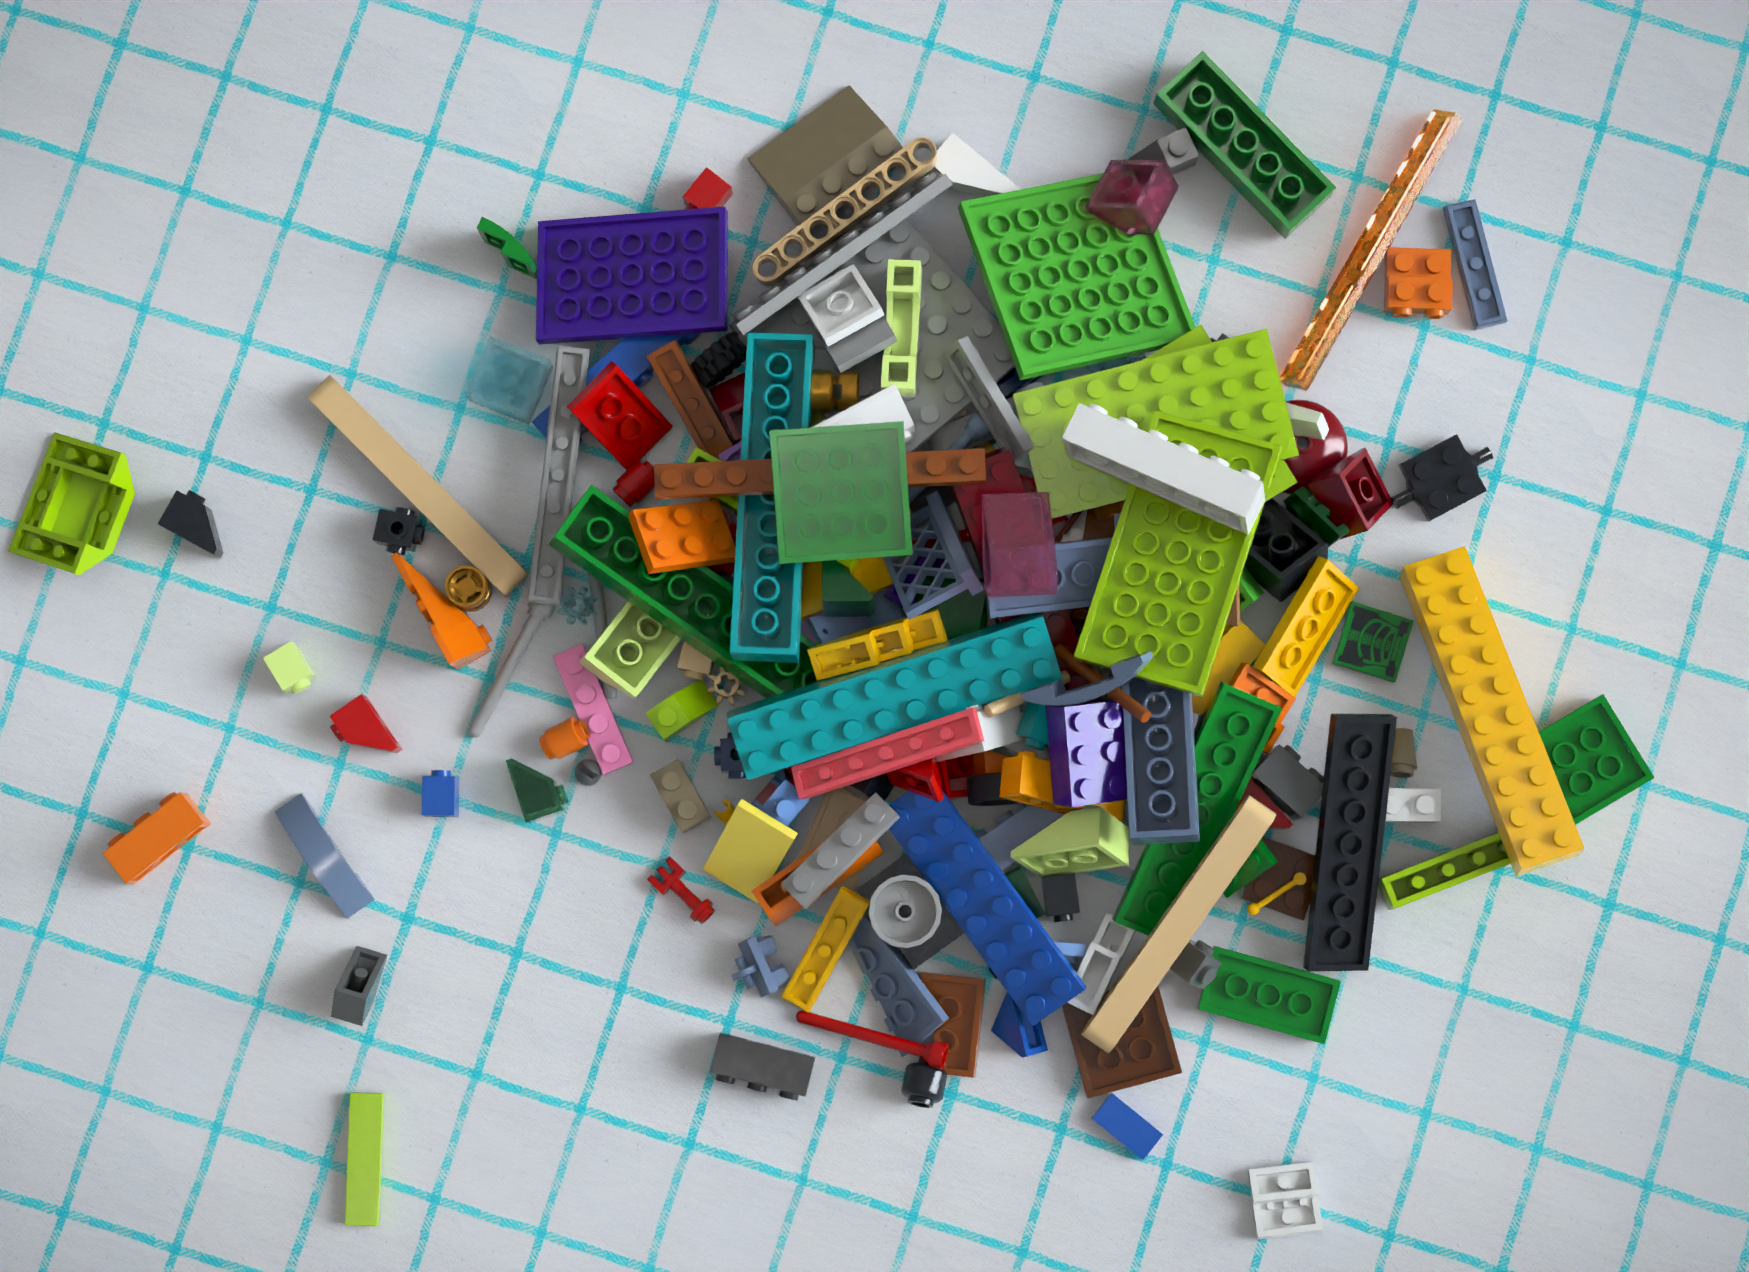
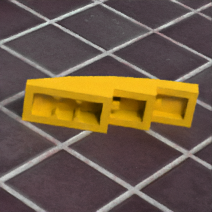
(877, 644)

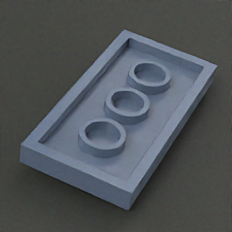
(1077, 578)

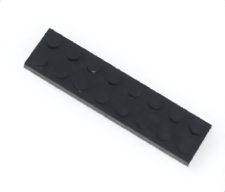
(1349, 842)

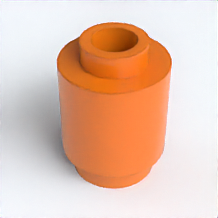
(564, 738)

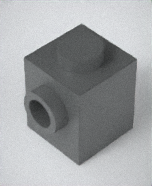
(1196, 964)

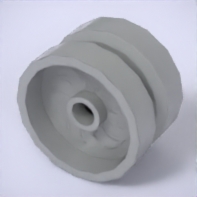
(885, 911)

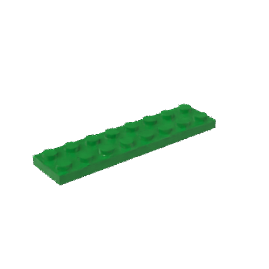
(1225, 757)

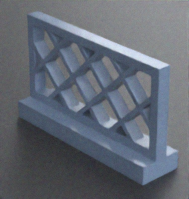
(953, 552)

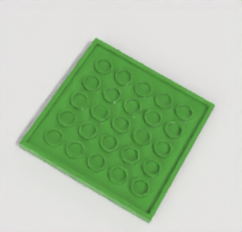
(1070, 282)

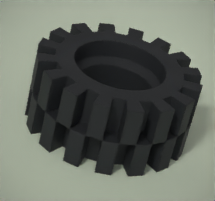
(719, 360)

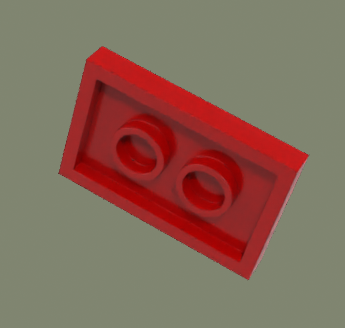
(619, 415)

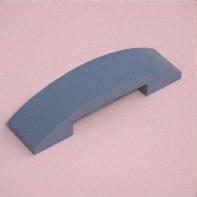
(1056, 694)
(323, 856)

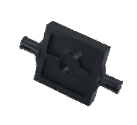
(1442, 477)

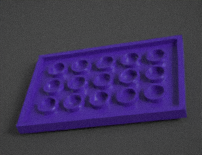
(632, 275)

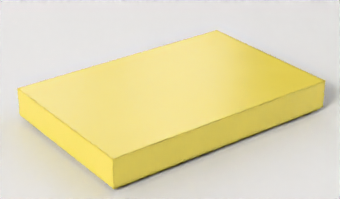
(749, 849)

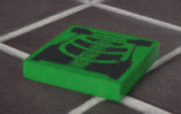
(1372, 642)

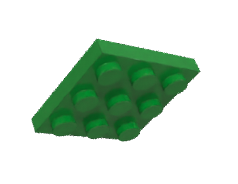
(1593, 758)

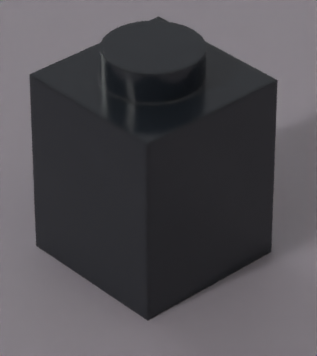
(1060, 897)

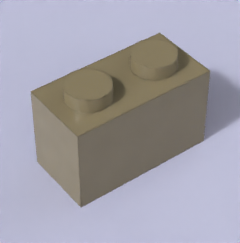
(680, 796)

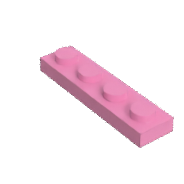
(593, 710)

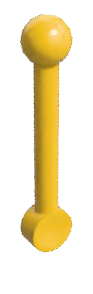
(1298, 879)

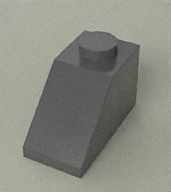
(1175, 149)
(358, 986)

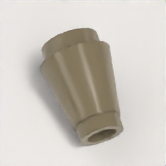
(1404, 754)

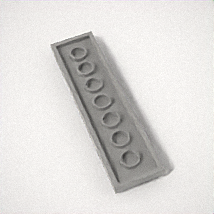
(848, 246)

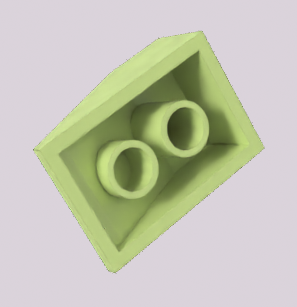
(1076, 844)

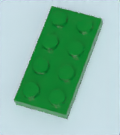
(1271, 995)

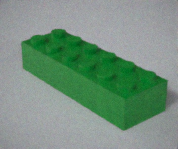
(1244, 145)

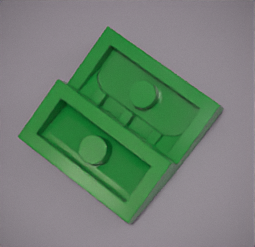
(511, 249)

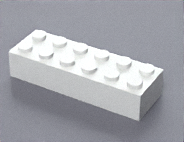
(1164, 467)

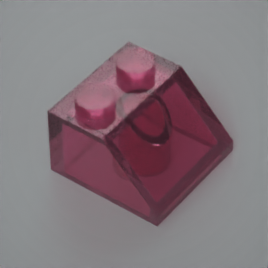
(1133, 195)

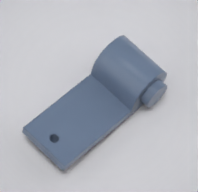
(831, 628)

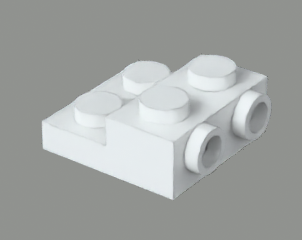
(840, 305)

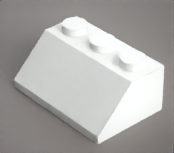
(878, 408)

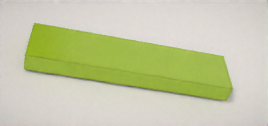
(364, 1159)

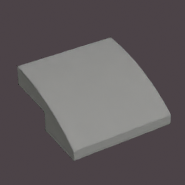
(860, 344)

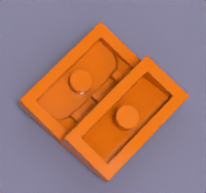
(1255, 683)

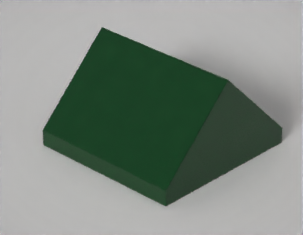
(843, 593)

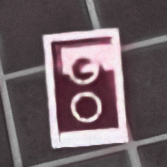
(1018, 545)

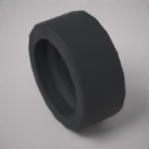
(985, 790)

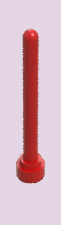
(933, 1053)

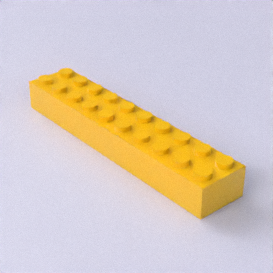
(1491, 711)

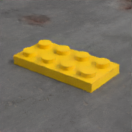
(1306, 626)

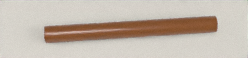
(1092, 676)

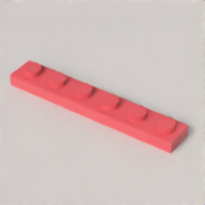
(887, 753)

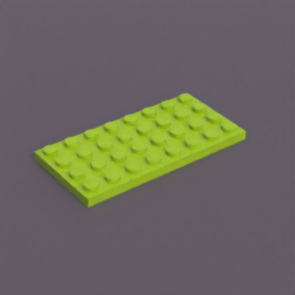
(1216, 384)
(1173, 570)

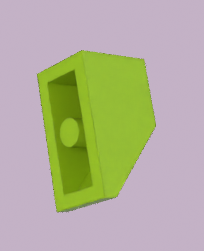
(681, 710)

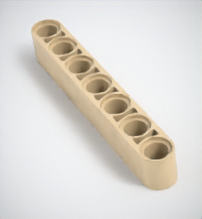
(852, 197)

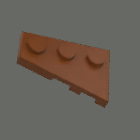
(963, 1003)

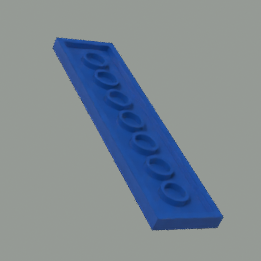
(985, 905)

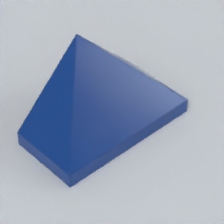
(1017, 1031)

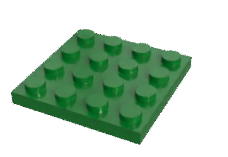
(841, 492)

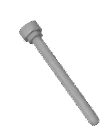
(538, 613)

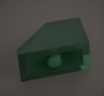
(536, 792)

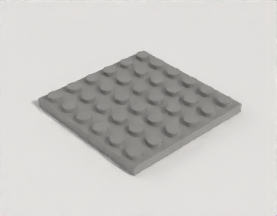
(946, 315)

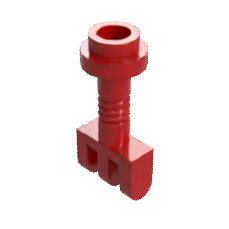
(701, 910)

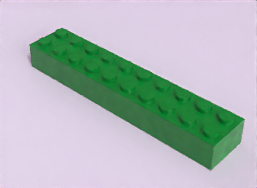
(685, 601)

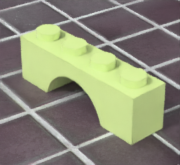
(903, 317)

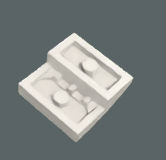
(1285, 1200)

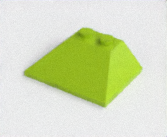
(75, 506)

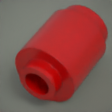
(635, 483)

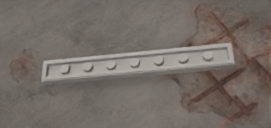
(557, 475)

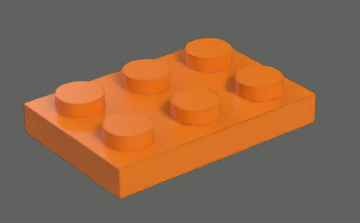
(682, 536)

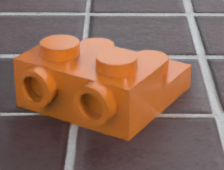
(1418, 282)

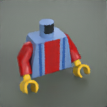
(777, 799)

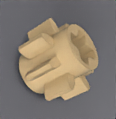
(721, 693)

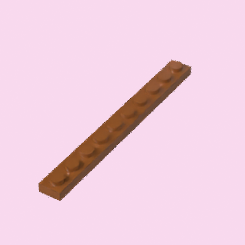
(756, 476)

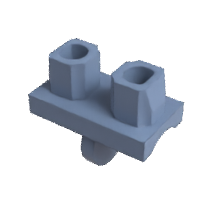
(754, 967)

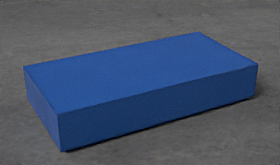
(1127, 1126)

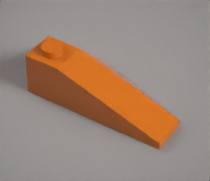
(452, 629)

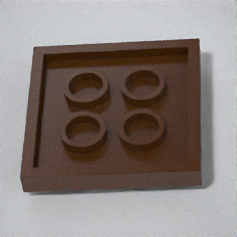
(1140, 1056)

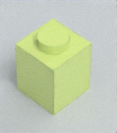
(290, 668)

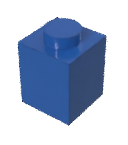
(440, 794)

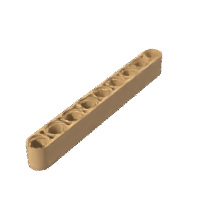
(417, 485)
(1178, 924)

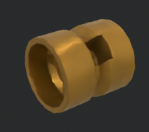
(823, 390)
(468, 588)

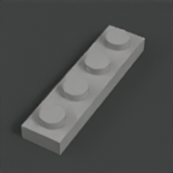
(988, 398)
(840, 850)

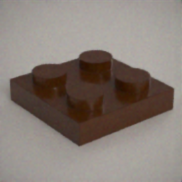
(1290, 861)

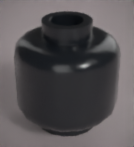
(923, 1084)

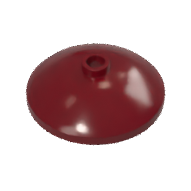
(1319, 453)

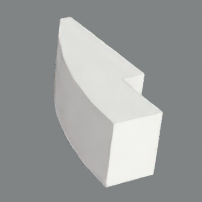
(1102, 963)

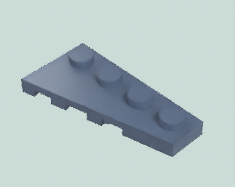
(904, 997)

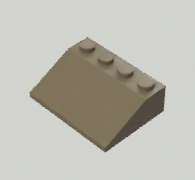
(824, 154)

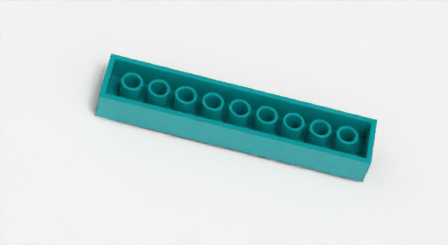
(766, 592)
(893, 695)

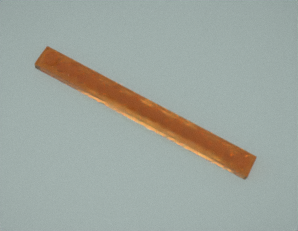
(1370, 249)

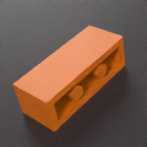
(155, 837)

